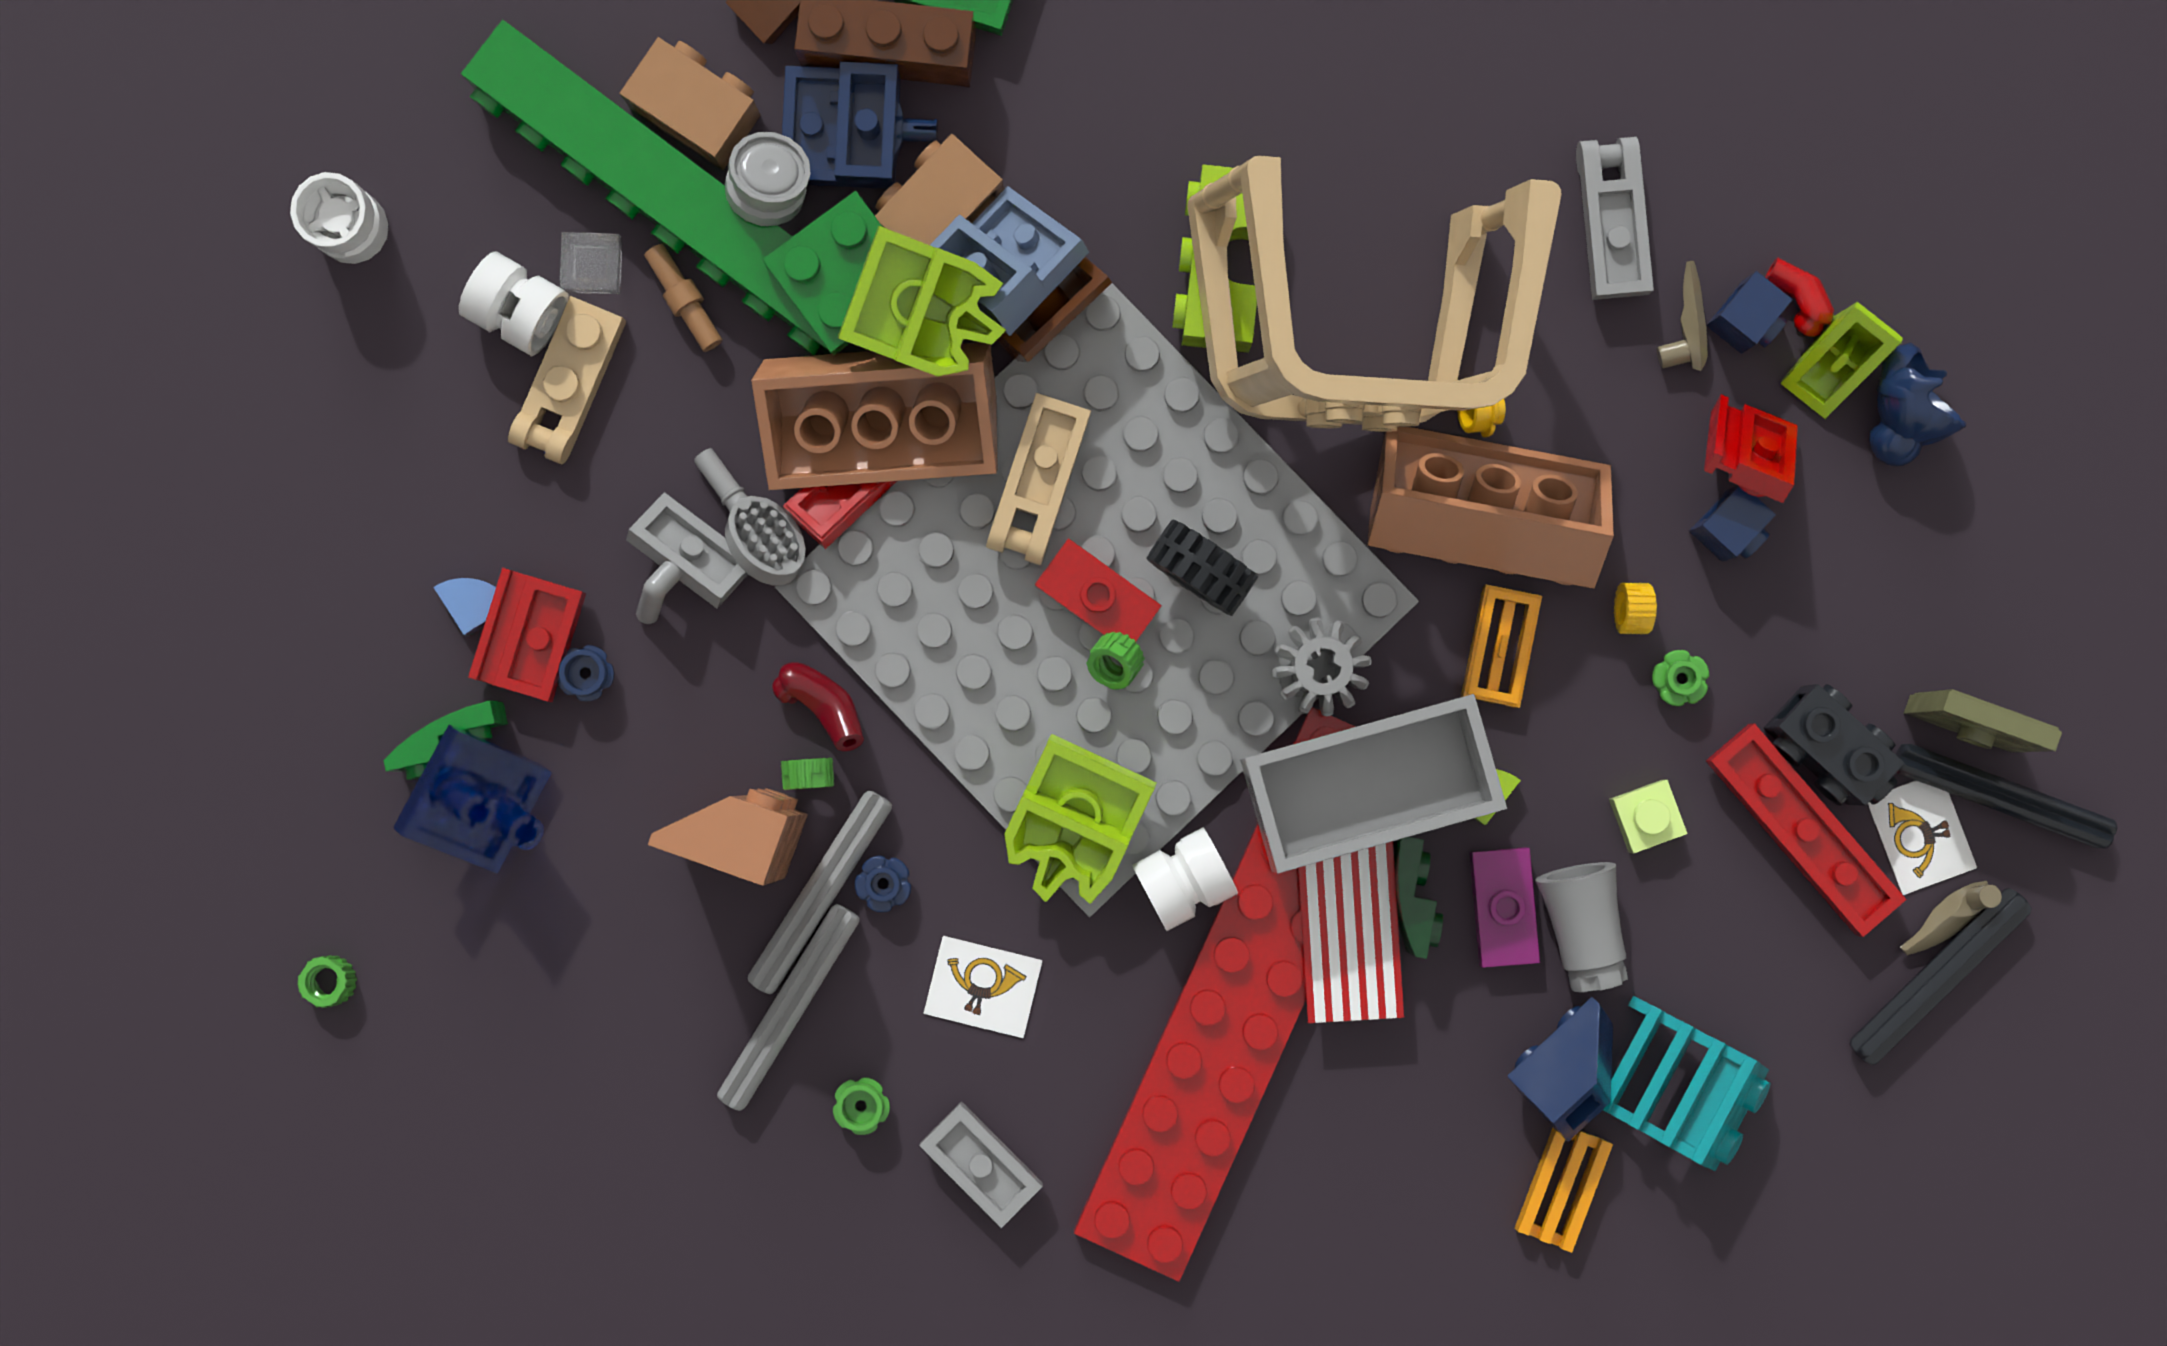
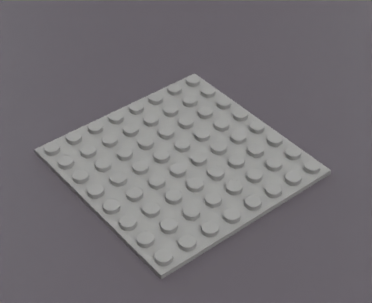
(998, 666)

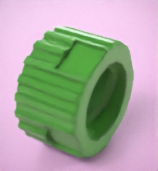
(1122, 649)
(807, 773)
(345, 981)

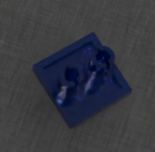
(475, 801)

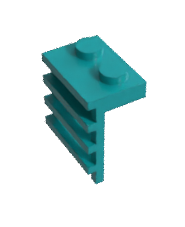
(1714, 1101)

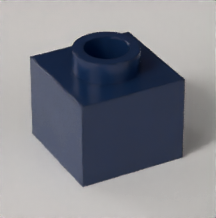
(1751, 314)
(1734, 525)

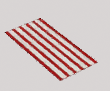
(1351, 937)

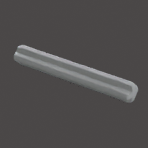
(819, 892)
(788, 1007)

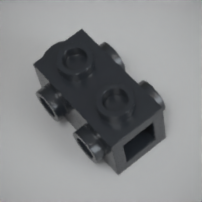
(1848, 758)

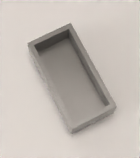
(1373, 784)

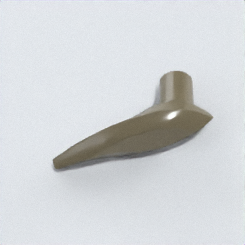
(1693, 326)
(1953, 915)

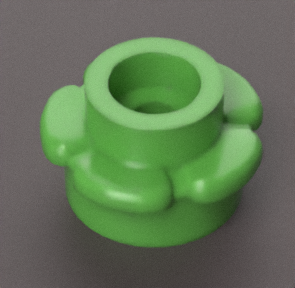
(1666, 682)
(861, 1121)

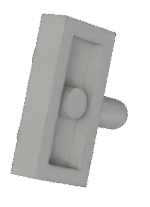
(686, 553)

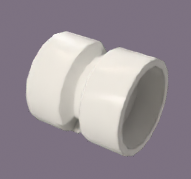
(339, 218)
(505, 299)
(1185, 879)

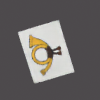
(1921, 836)
(983, 986)

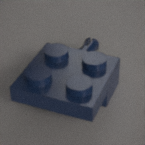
(850, 122)

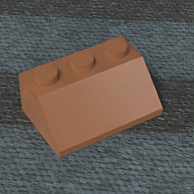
(739, 835)

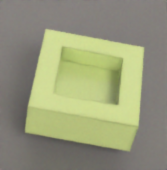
(1648, 816)

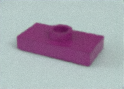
(1504, 907)

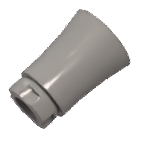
(1586, 924)

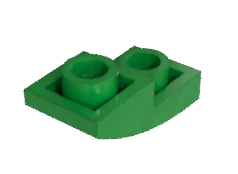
(417, 750)

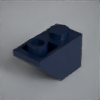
(1570, 1070)

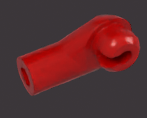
(1809, 294)

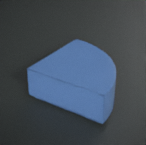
(467, 602)

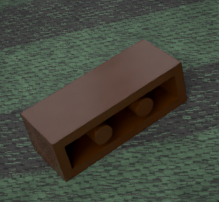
(923, 40)

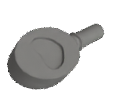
(757, 530)

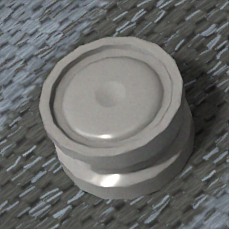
(767, 178)

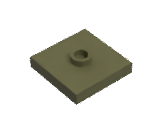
(1983, 722)

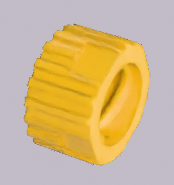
(1635, 608)

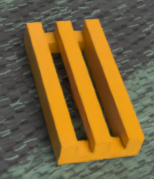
(1510, 598)
(1547, 1232)

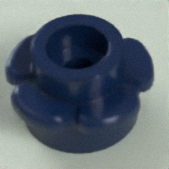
(570, 673)
(883, 899)

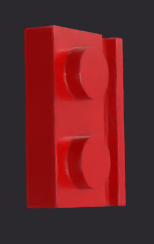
(1753, 449)
(527, 634)

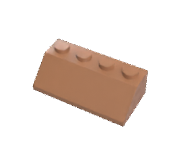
(874, 419)
(1492, 506)

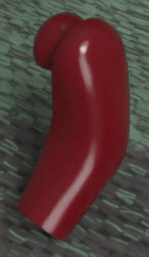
(825, 699)

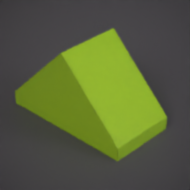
(1840, 359)

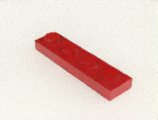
(1806, 830)

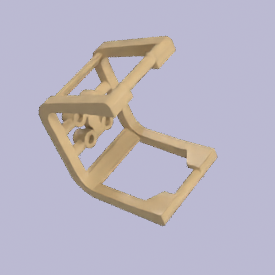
(1378, 404)

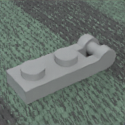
(1615, 219)

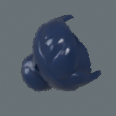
(1910, 408)

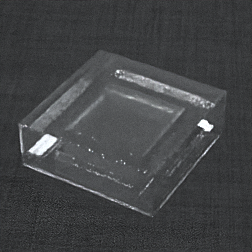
(591, 263)

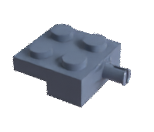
(1019, 249)

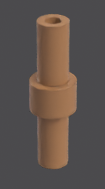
(683, 297)

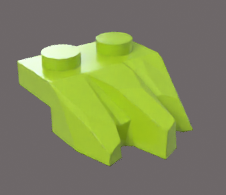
(919, 304)
(1076, 818)

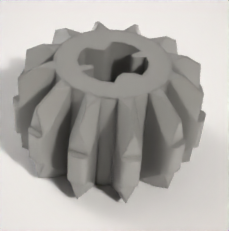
(1339, 659)

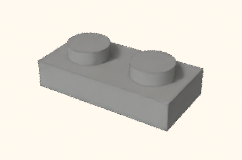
(981, 1164)

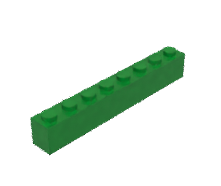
(636, 168)

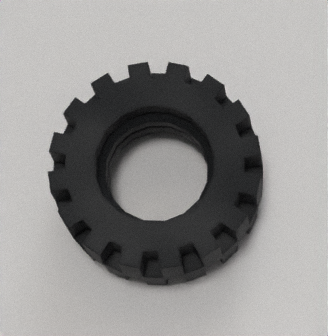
(1202, 567)

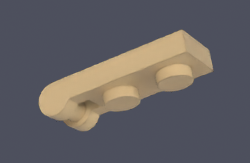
(568, 379)
(1039, 476)

